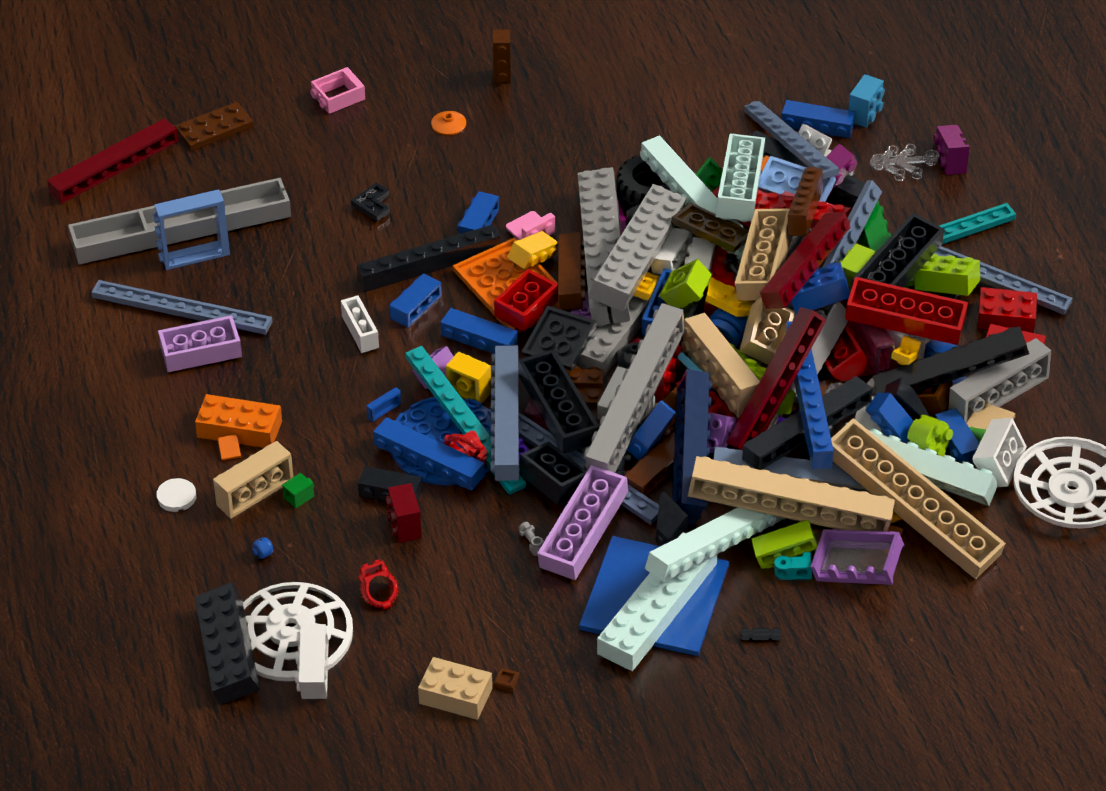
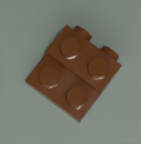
(589, 384)

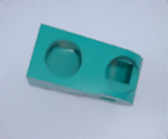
(794, 567)

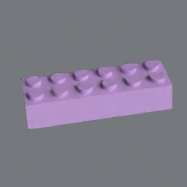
(583, 522)

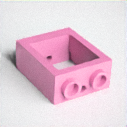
(332, 81)

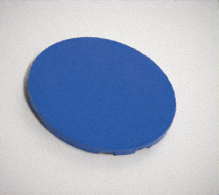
(433, 421)

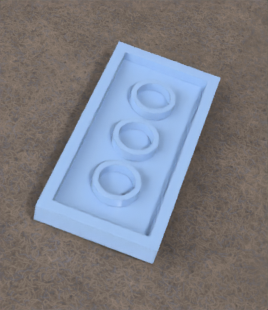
(785, 176)

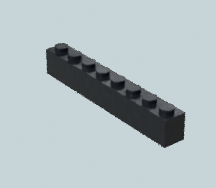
(846, 192)
(425, 258)
(957, 361)
(790, 434)

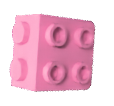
(531, 224)

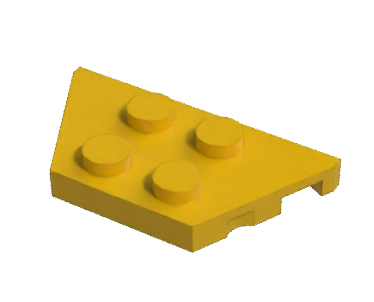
(726, 298)

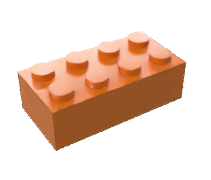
(251, 421)

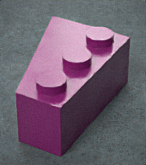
(952, 149)

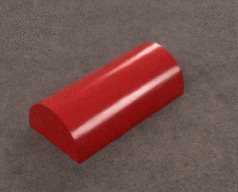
(846, 357)

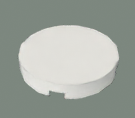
(176, 494)

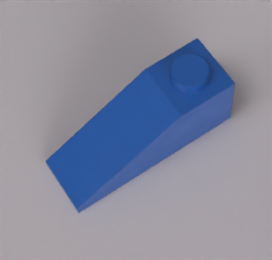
(651, 431)

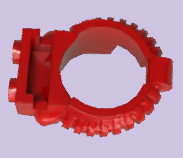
(470, 445)
(367, 573)

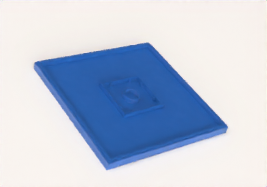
(621, 576)

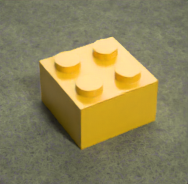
(469, 377)

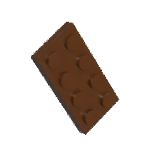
(214, 125)

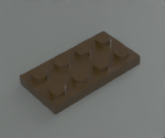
(711, 228)

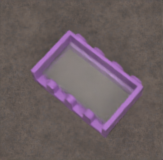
(857, 556)

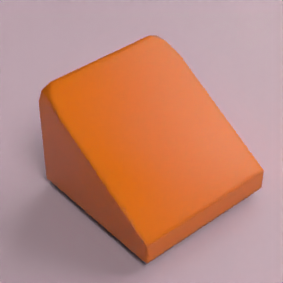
(229, 447)

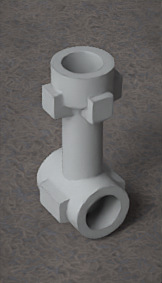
(527, 530)

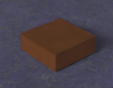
(506, 679)

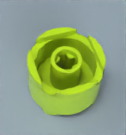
(930, 434)

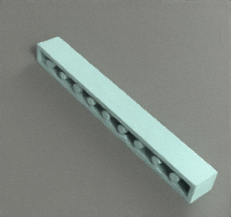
(680, 177)
(707, 541)

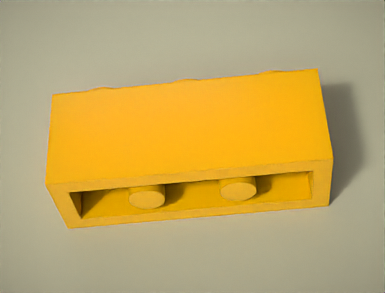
(533, 250)

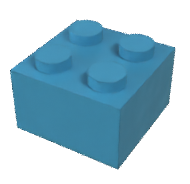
(866, 100)

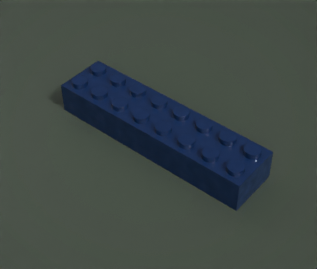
(690, 438)

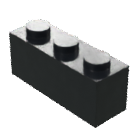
(375, 483)

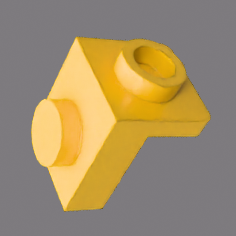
(907, 351)

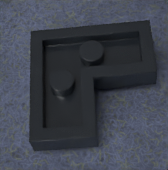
(370, 202)

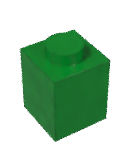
(298, 490)

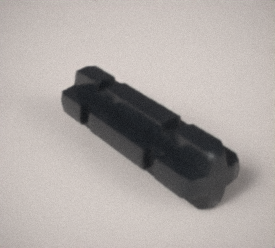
(760, 634)

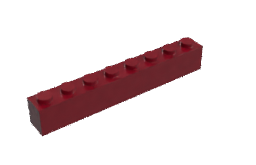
(112, 161)
(805, 260)
(777, 377)

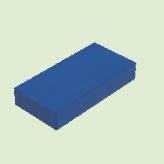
(383, 404)

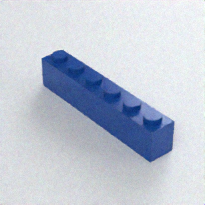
(429, 453)

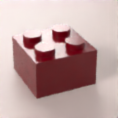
(403, 513)

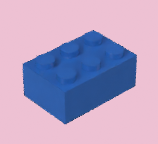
(823, 288)

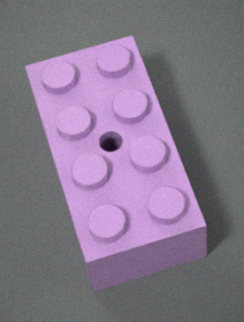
(200, 343)

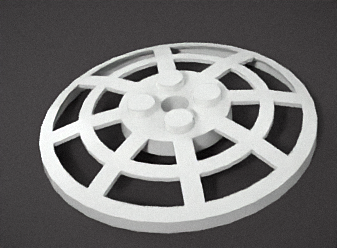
(1061, 480)
(297, 614)

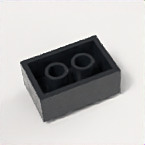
(551, 472)

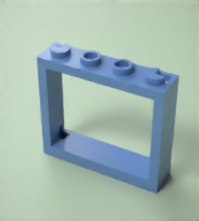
(197, 253)

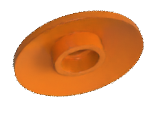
(448, 123)

